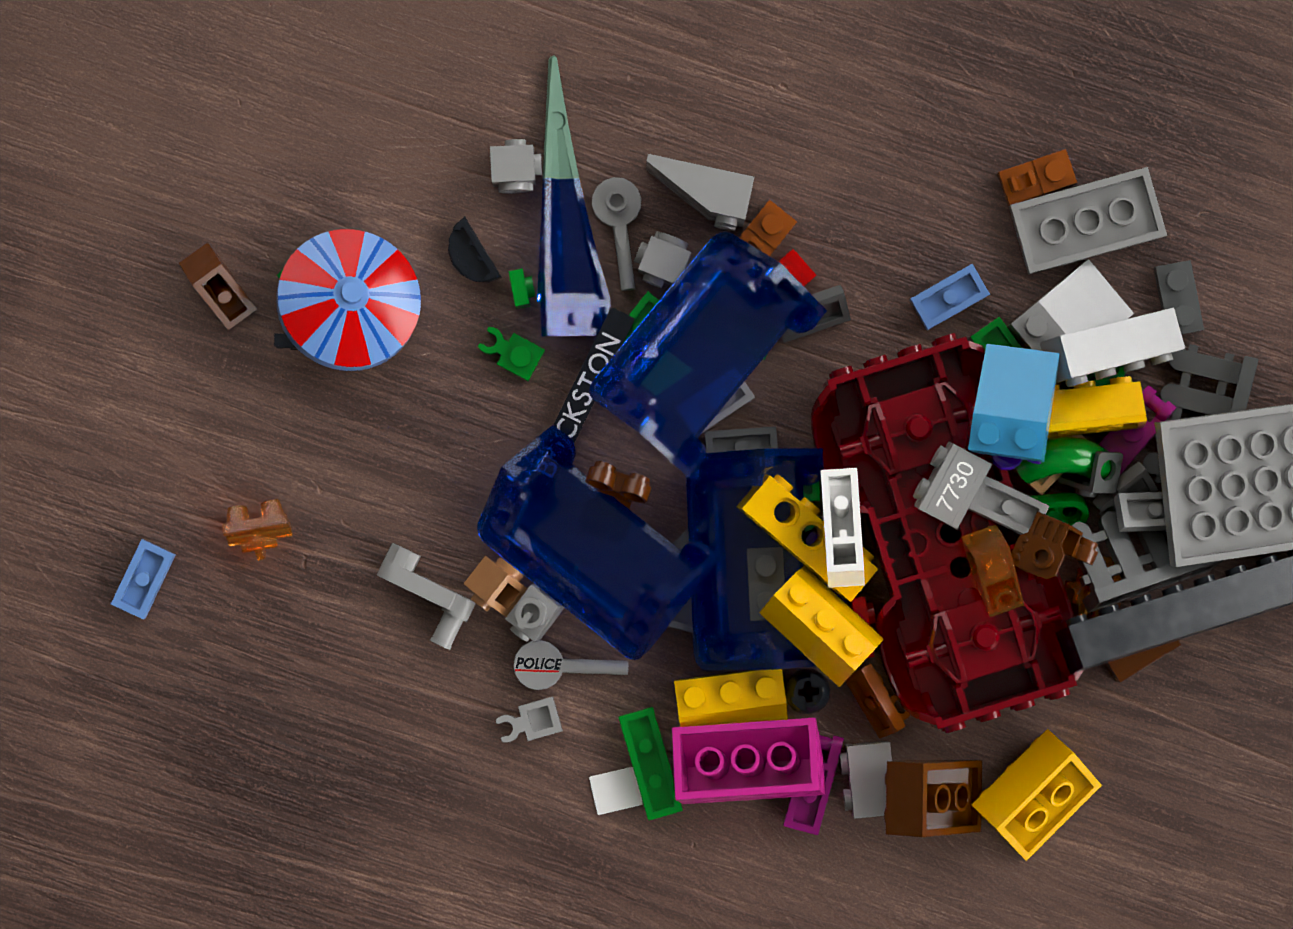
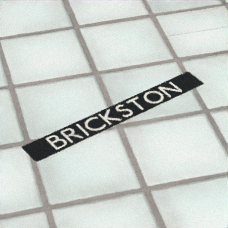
(603, 349)

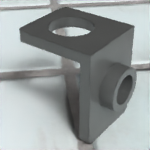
(1096, 483)

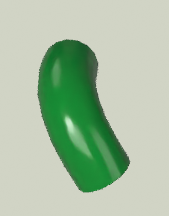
(1065, 456)

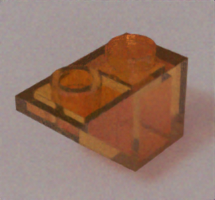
(993, 570)

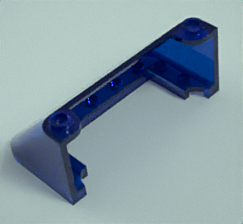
(702, 346)
(589, 547)
(720, 605)

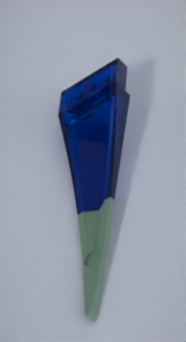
(569, 271)

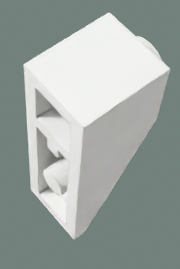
(842, 527)

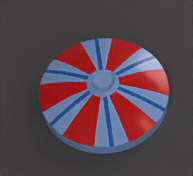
(348, 299)

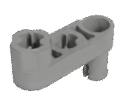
(399, 569)

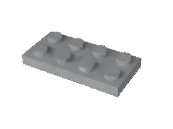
(1087, 220)

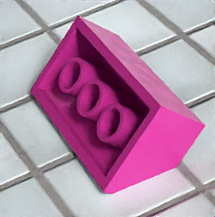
(747, 761)

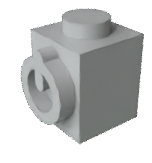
(514, 166)
(662, 259)
(533, 614)

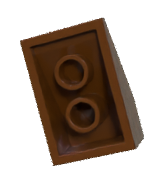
(932, 797)

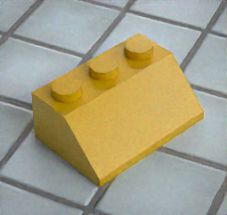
(1097, 408)
(821, 625)
(731, 698)
(1036, 794)

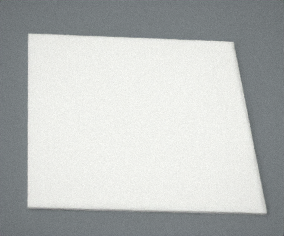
(615, 790)

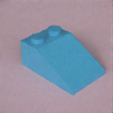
(1014, 403)

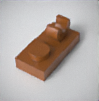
(1037, 177)
(768, 228)
(874, 701)

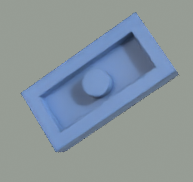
(949, 297)
(143, 579)

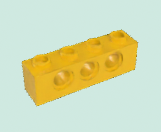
(760, 507)

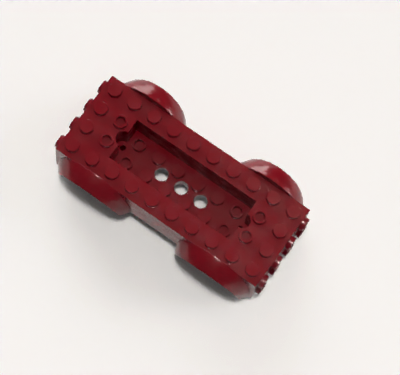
(938, 640)

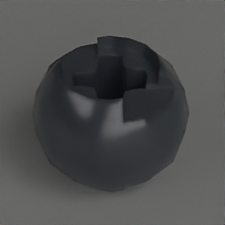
(818, 700)

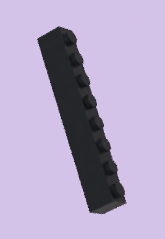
(1177, 613)

